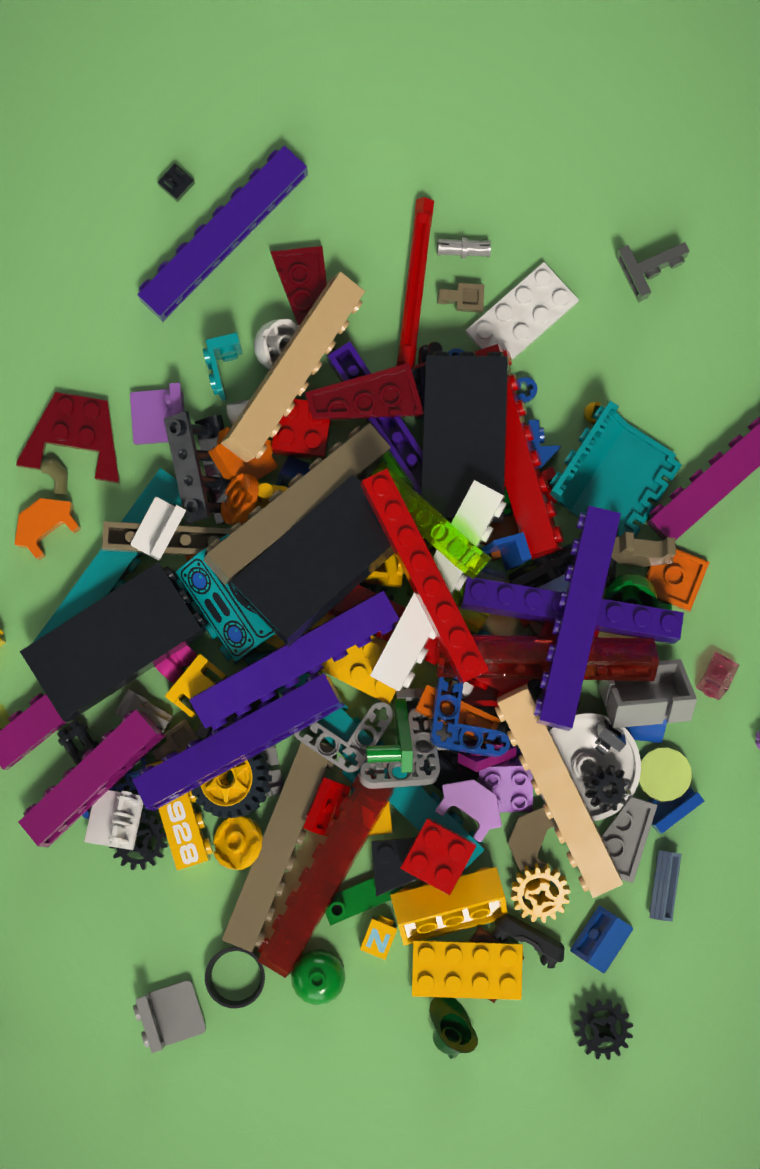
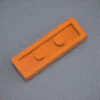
(468, 714)

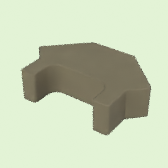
(643, 552)
(528, 837)

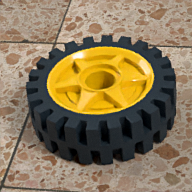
(242, 794)

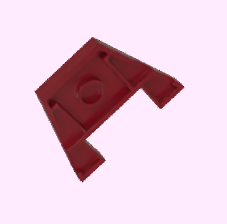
(75, 424)

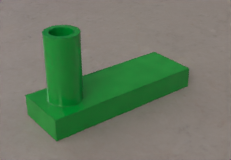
(393, 753)
(356, 900)

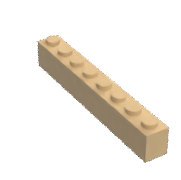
(293, 367)
(559, 791)

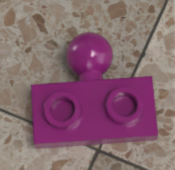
(480, 762)

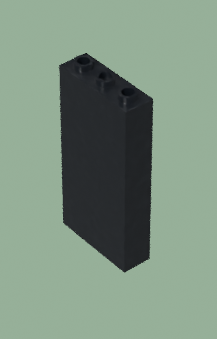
(464, 427)
(315, 563)
(113, 641)

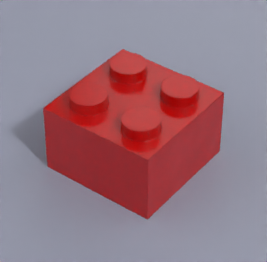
(301, 435)
(438, 856)

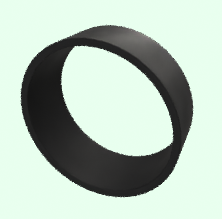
(216, 996)

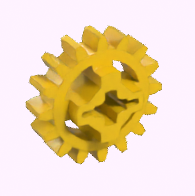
(548, 901)

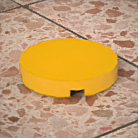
(237, 842)

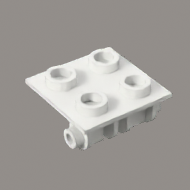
(115, 820)

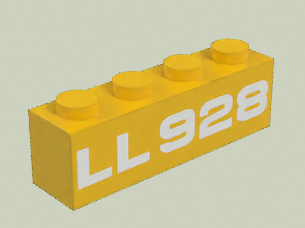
(184, 831)

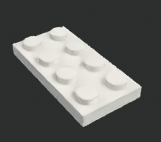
(524, 312)

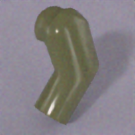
(58, 473)

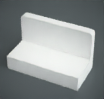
(157, 528)

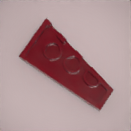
(369, 396)

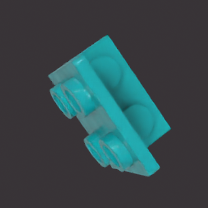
(225, 348)

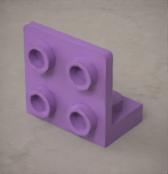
(149, 411)
(509, 784)

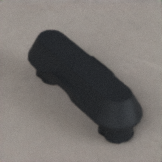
(511, 926)

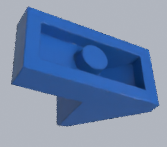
(546, 452)

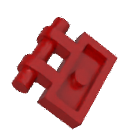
(325, 806)

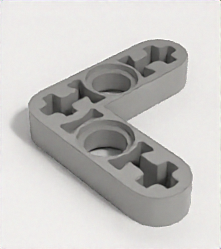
(353, 744)
(417, 776)

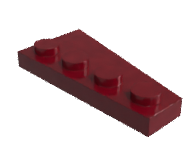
(302, 277)

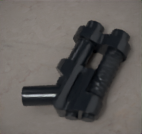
(78, 730)

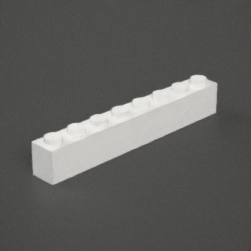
(414, 628)

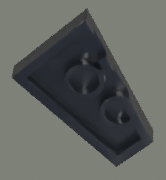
(387, 861)

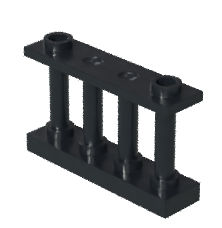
(187, 465)

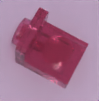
(717, 676)

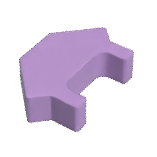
(474, 801)

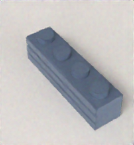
(665, 885)

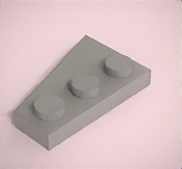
(628, 835)

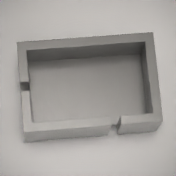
(650, 701)

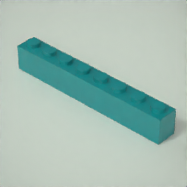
(111, 567)

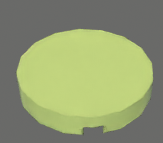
(665, 774)

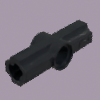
(543, 568)

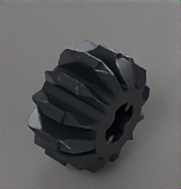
(612, 796)

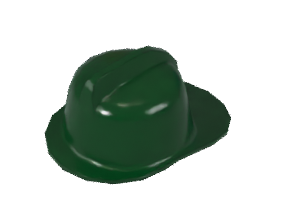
(452, 1027)

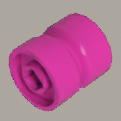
(172, 666)

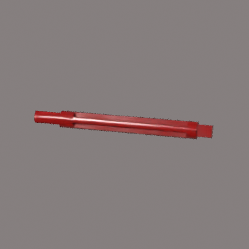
(415, 281)

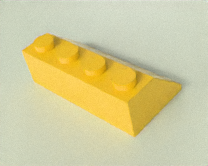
(432, 913)

